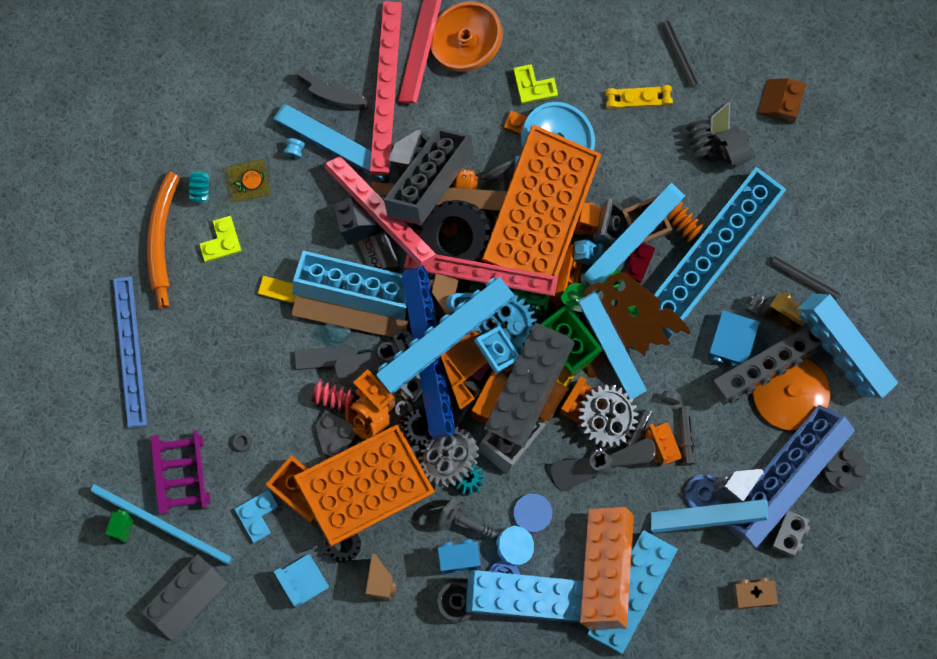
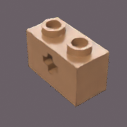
(745, 600)

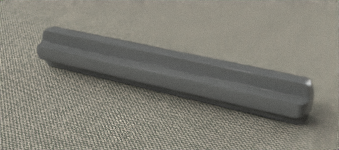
(680, 53)
(804, 277)

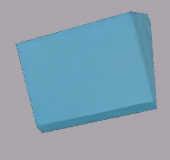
(497, 349)

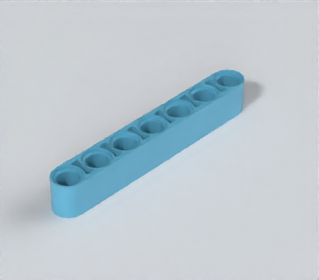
(326, 139)
(634, 235)

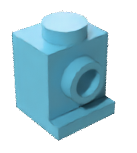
(587, 251)

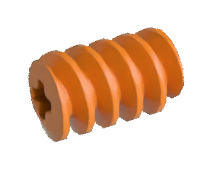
(685, 223)

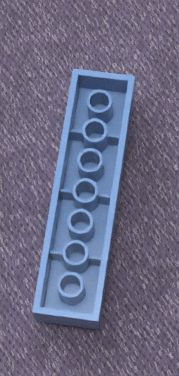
(794, 470)

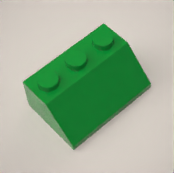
(585, 345)

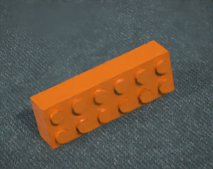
(607, 568)

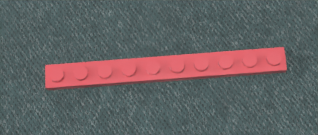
(385, 88)

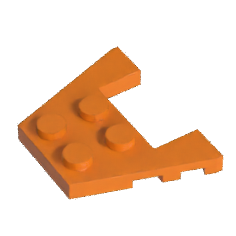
(461, 363)

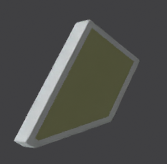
(720, 120)

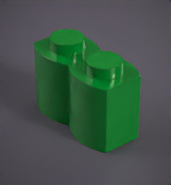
(119, 526)

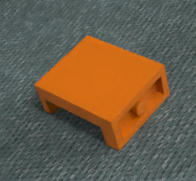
(374, 391)

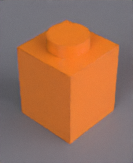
(588, 218)

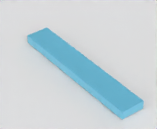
(612, 345)
(709, 516)

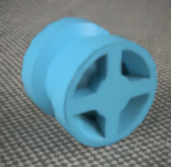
(293, 148)

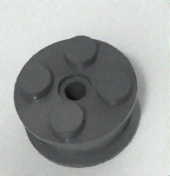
(855, 470)

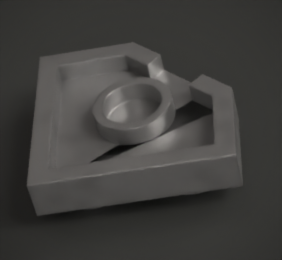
(334, 434)

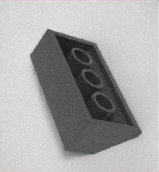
(184, 597)

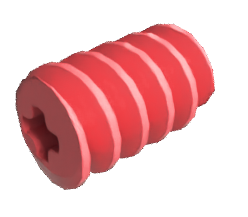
(332, 396)

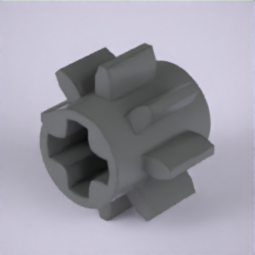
(756, 304)

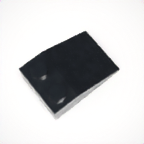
(354, 221)

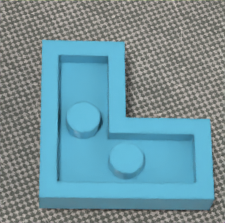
(252, 512)

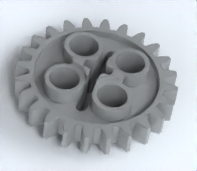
(623, 420)
(449, 458)

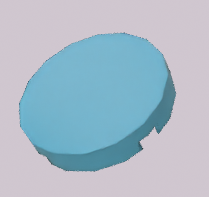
(515, 545)

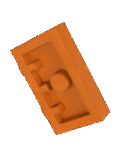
(572, 402)
(665, 444)

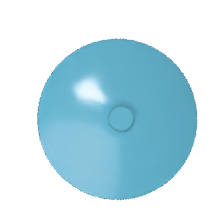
(562, 120)

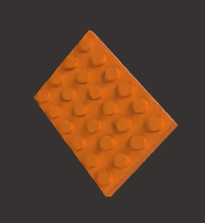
(363, 485)

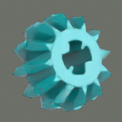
(199, 187)
(474, 482)

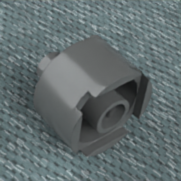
(734, 147)
(445, 602)

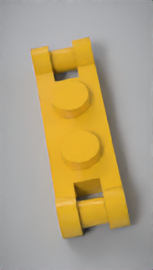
(638, 97)

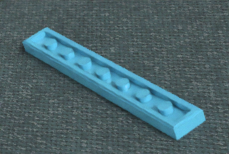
(162, 525)

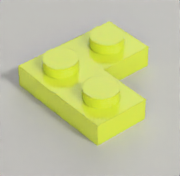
(533, 90)
(226, 241)

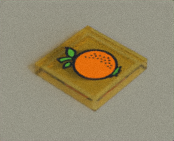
(249, 180)

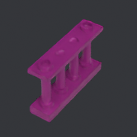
(162, 465)

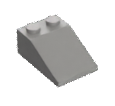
(504, 453)

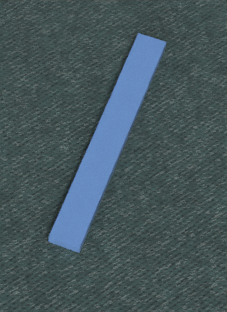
(130, 352)

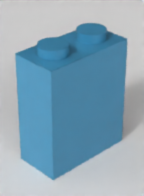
(733, 339)

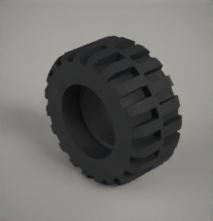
(457, 210)

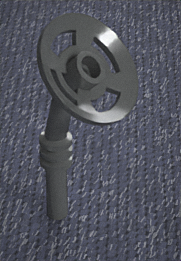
(500, 174)
(456, 516)

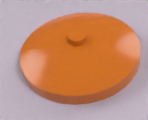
(466, 36)
(793, 396)

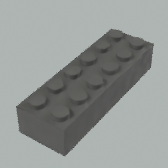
(429, 176)
(529, 385)

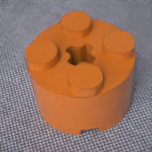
(366, 418)

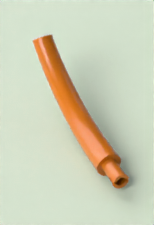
(156, 239)

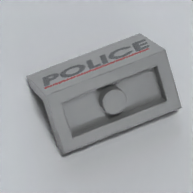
(378, 252)

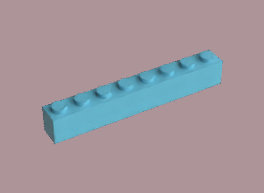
(445, 335)

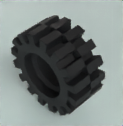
(406, 421)
(348, 555)

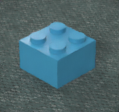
(458, 557)

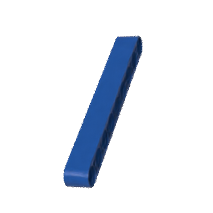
(433, 377)

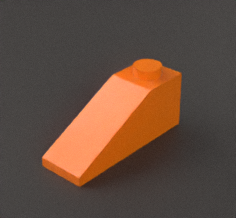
(568, 275)

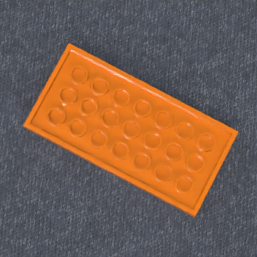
(542, 204)

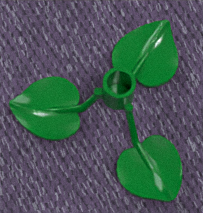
(576, 292)

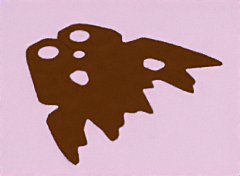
(632, 330)

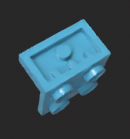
(302, 580)

